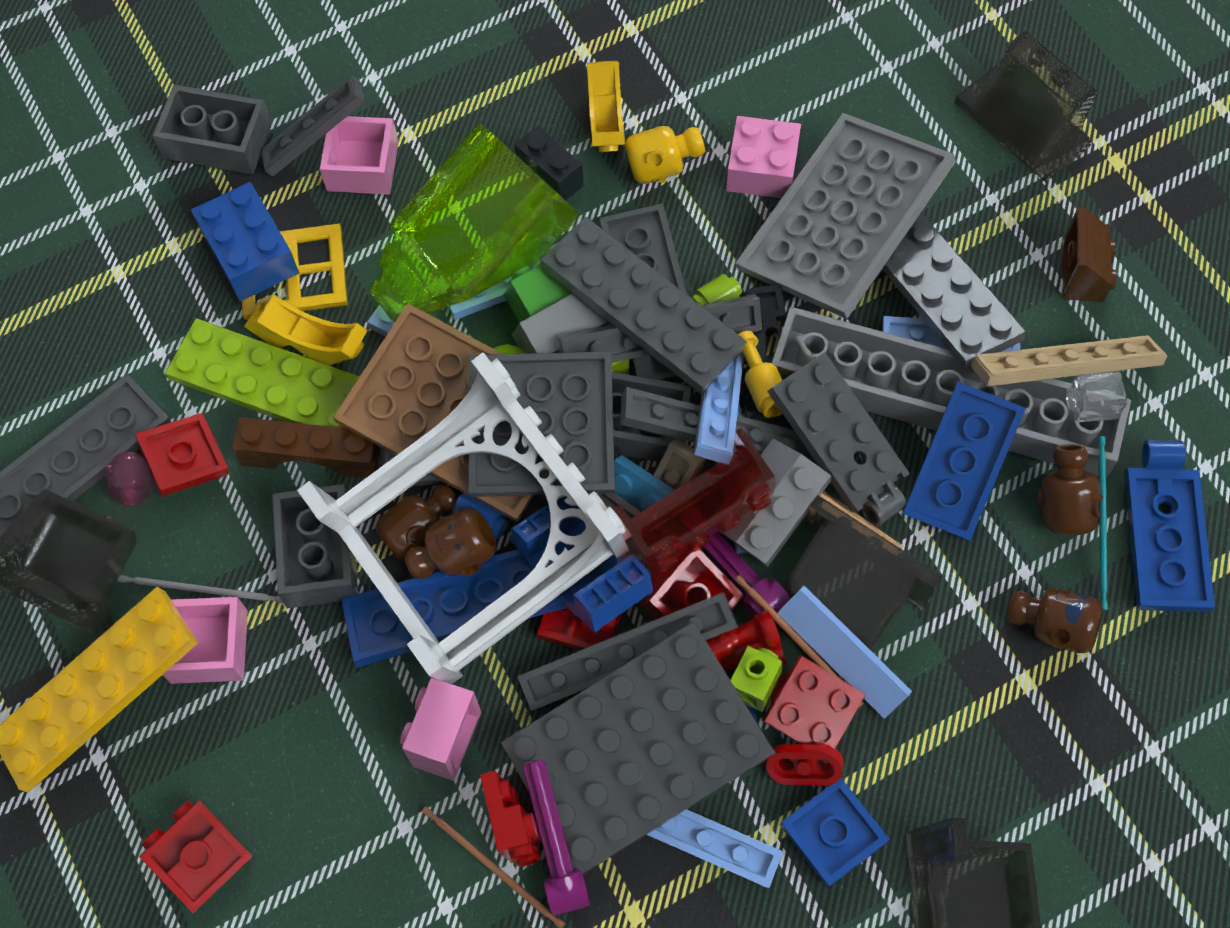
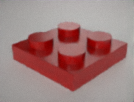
(181, 454)

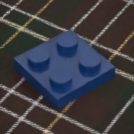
(834, 832)

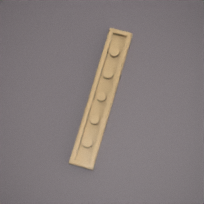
(1067, 360)

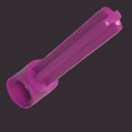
(734, 565)
(564, 886)

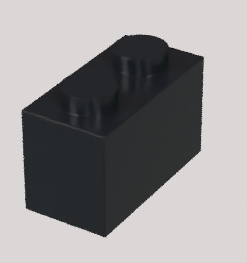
(551, 162)

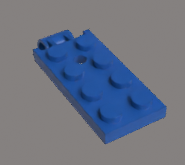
(1169, 548)

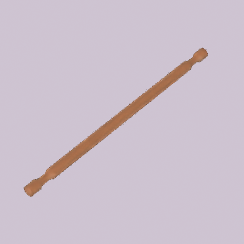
(780, 621)
(493, 867)

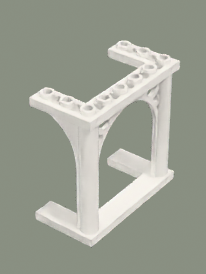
(485, 405)

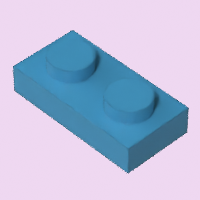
(638, 485)

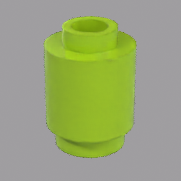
(718, 290)

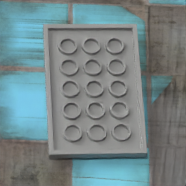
(845, 214)

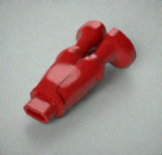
(756, 633)

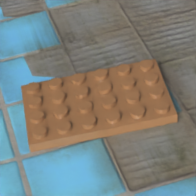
(412, 387)

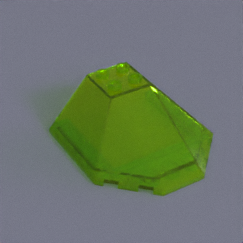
(469, 228)

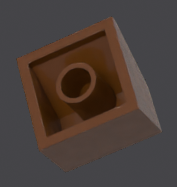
(1087, 258)

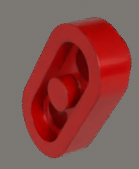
(805, 765)

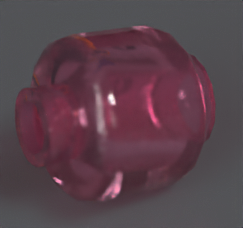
(129, 479)

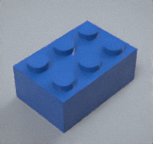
(245, 241)

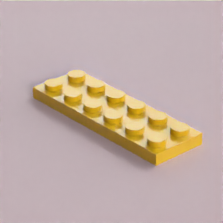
(93, 689)

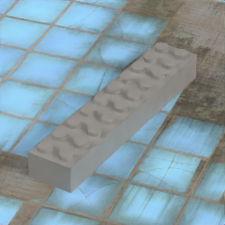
(917, 380)

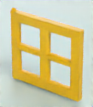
(335, 265)

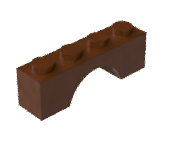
(274, 442)

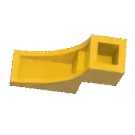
(605, 105)
(314, 337)

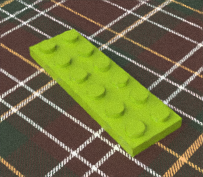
(259, 376)

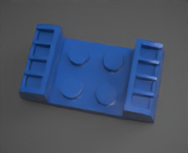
(600, 593)

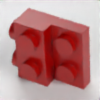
(513, 828)
(194, 854)

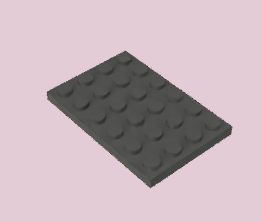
(641, 746)

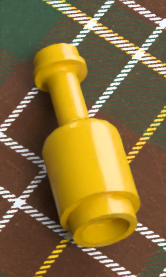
(760, 377)

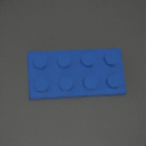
(964, 460)

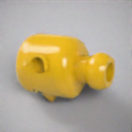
(659, 153)

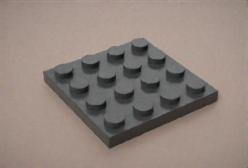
(575, 406)

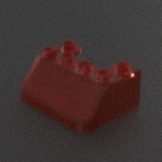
(701, 507)

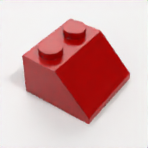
(686, 584)

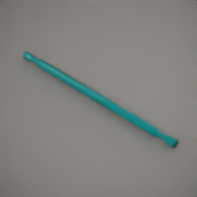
(1103, 523)

